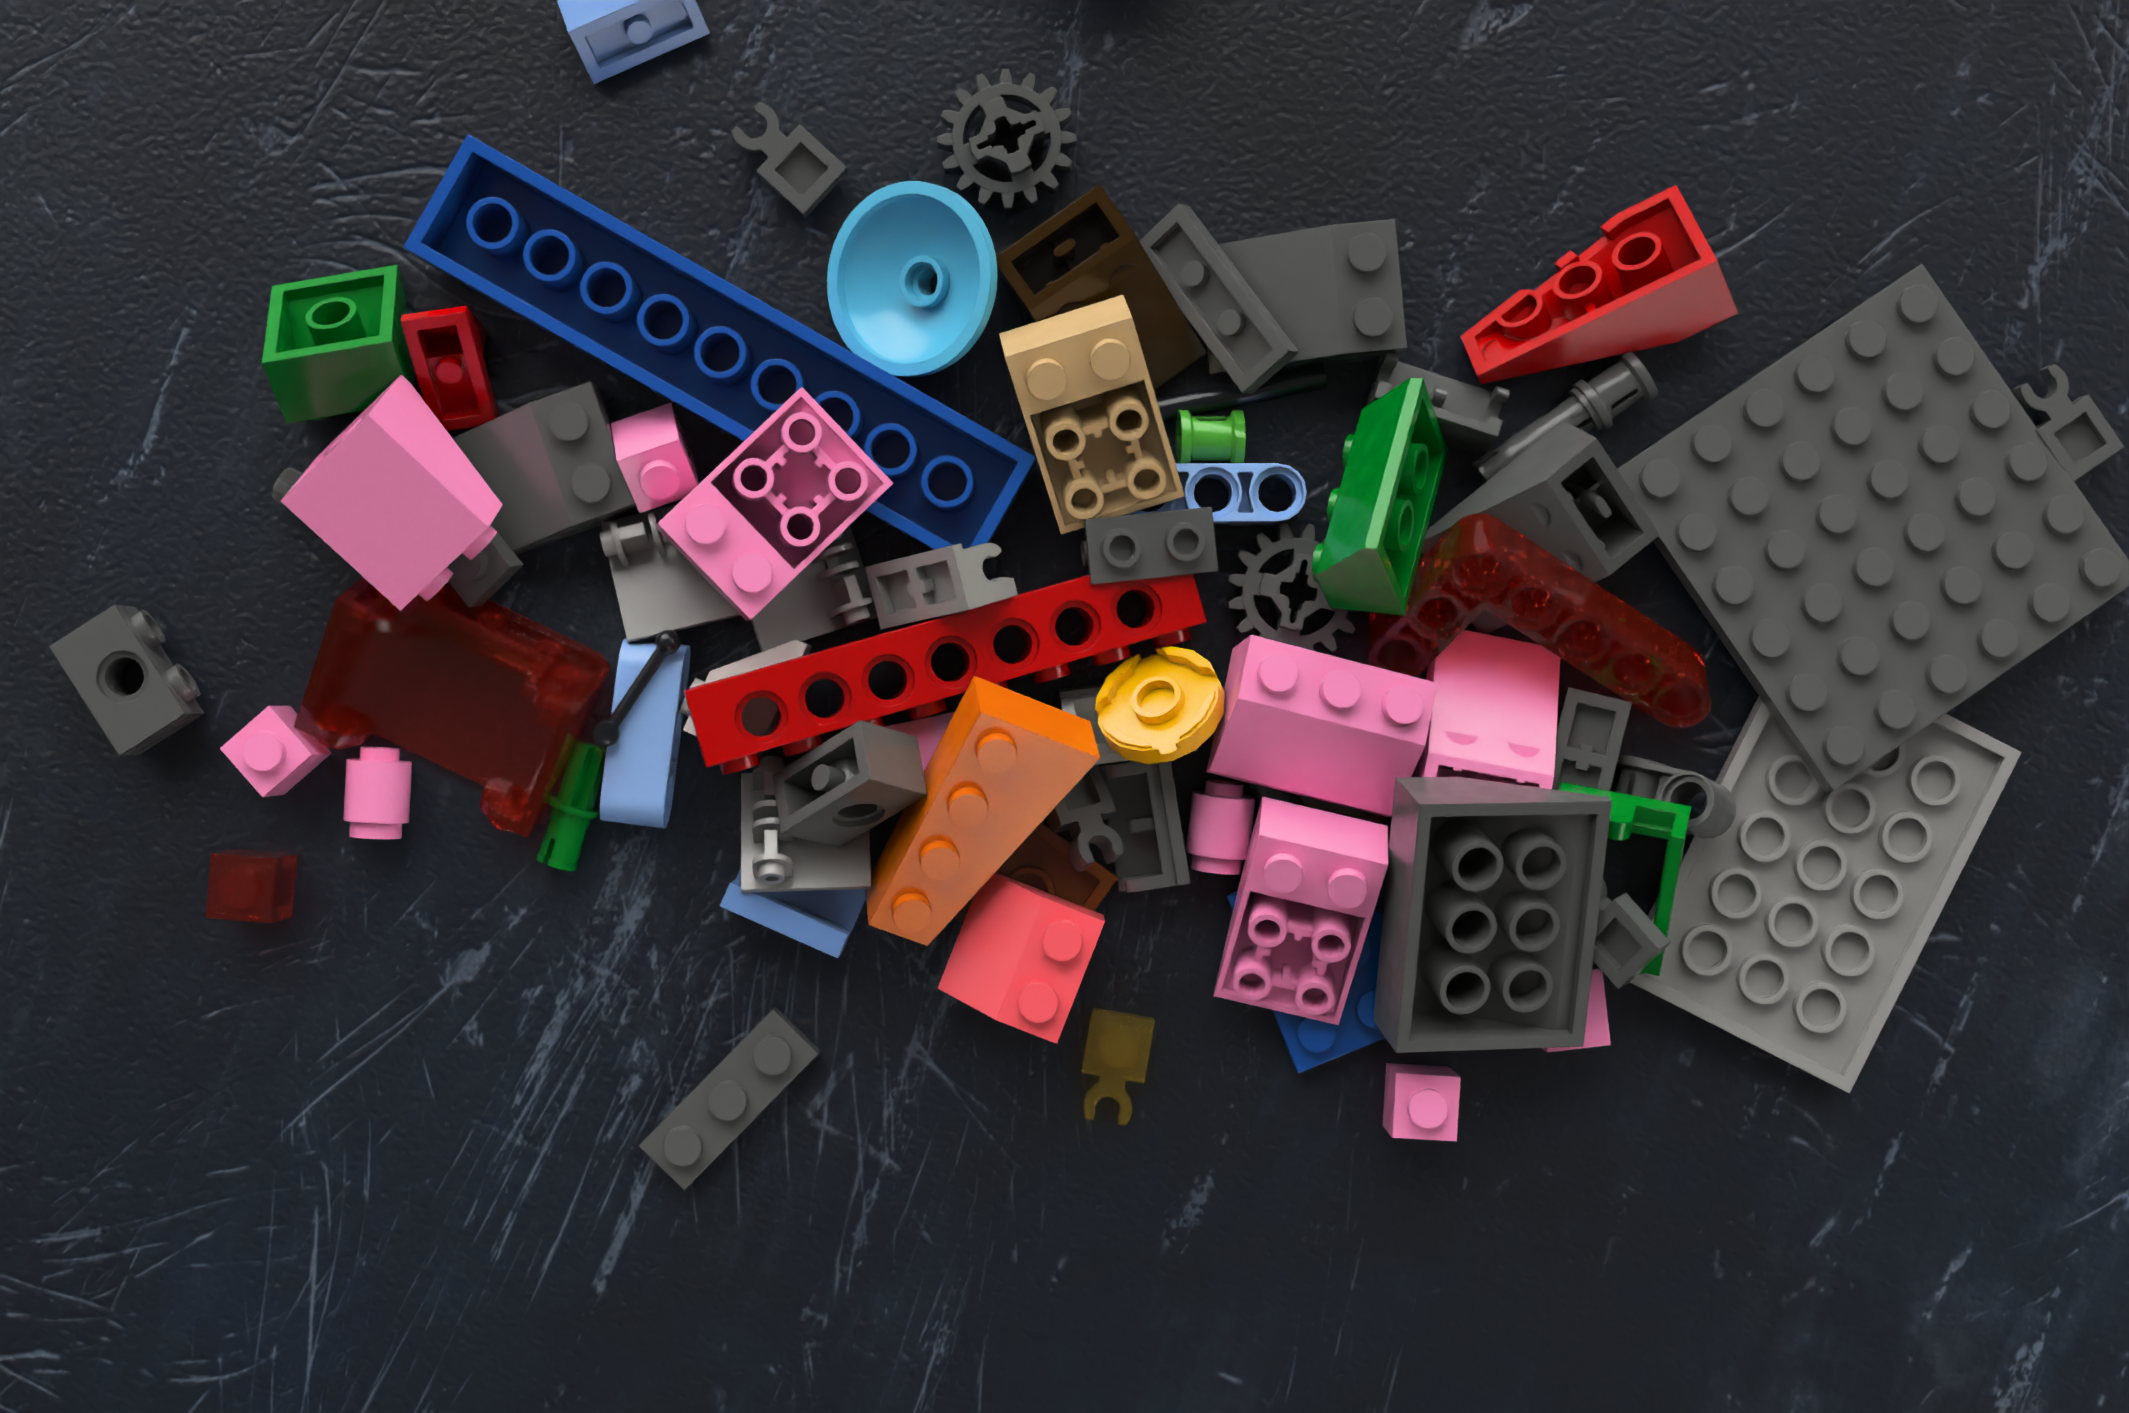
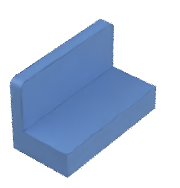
(629, 32)
(811, 917)

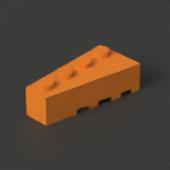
(987, 790)

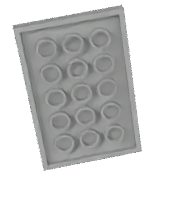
(1820, 898)

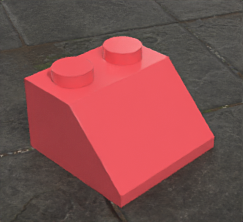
(1022, 956)

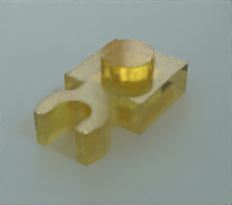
(1116, 1052)

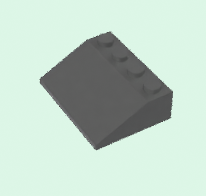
(1489, 915)

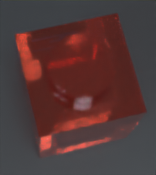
(251, 885)

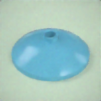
(885, 271)

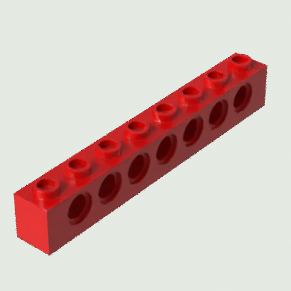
(717, 706)

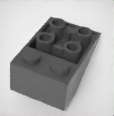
(1565, 501)

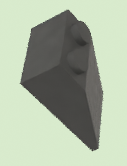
(1327, 290)
(551, 467)

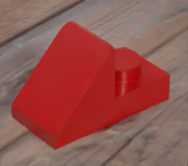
(451, 365)

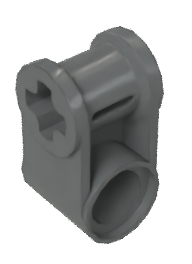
(1678, 786)

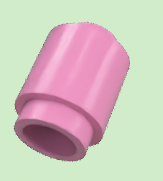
(377, 793)
(1219, 827)

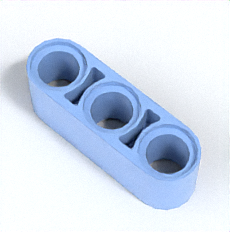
(1242, 484)
(644, 760)

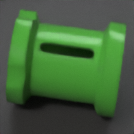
(1210, 437)

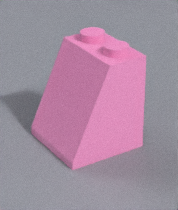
(397, 497)

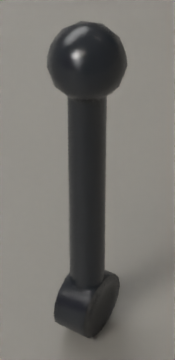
(608, 732)

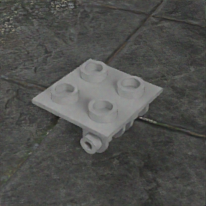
(655, 581)
(820, 599)
(787, 862)

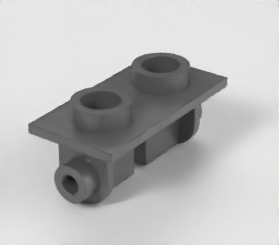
(1149, 545)

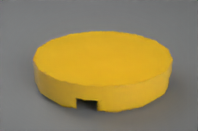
(1160, 705)

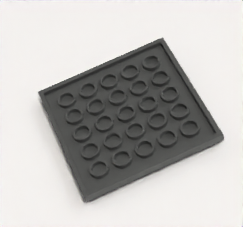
(1875, 528)

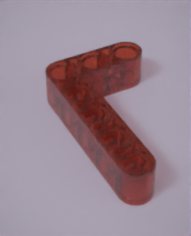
(1658, 676)

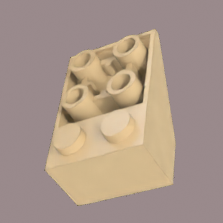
(1092, 413)

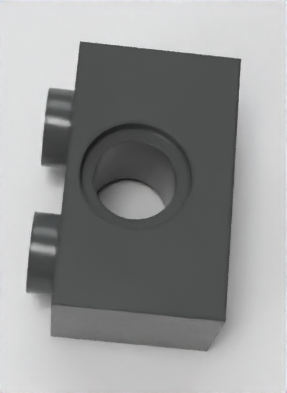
(95, 665)
(849, 784)

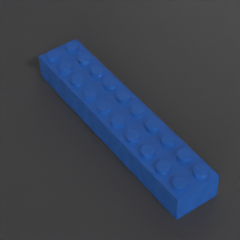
(707, 341)

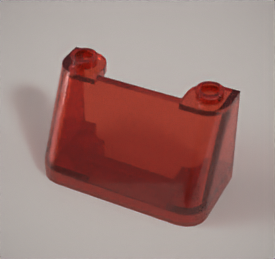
(459, 689)

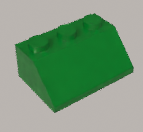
(1382, 503)

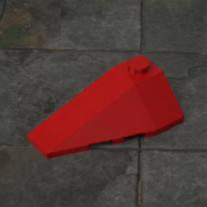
(1627, 292)

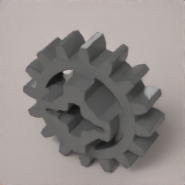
(1033, 128)
(1267, 587)

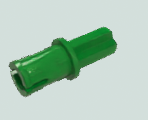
(573, 807)

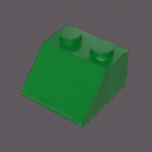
(336, 342)

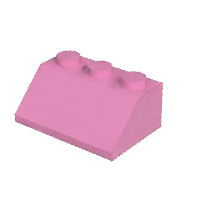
(1320, 725)

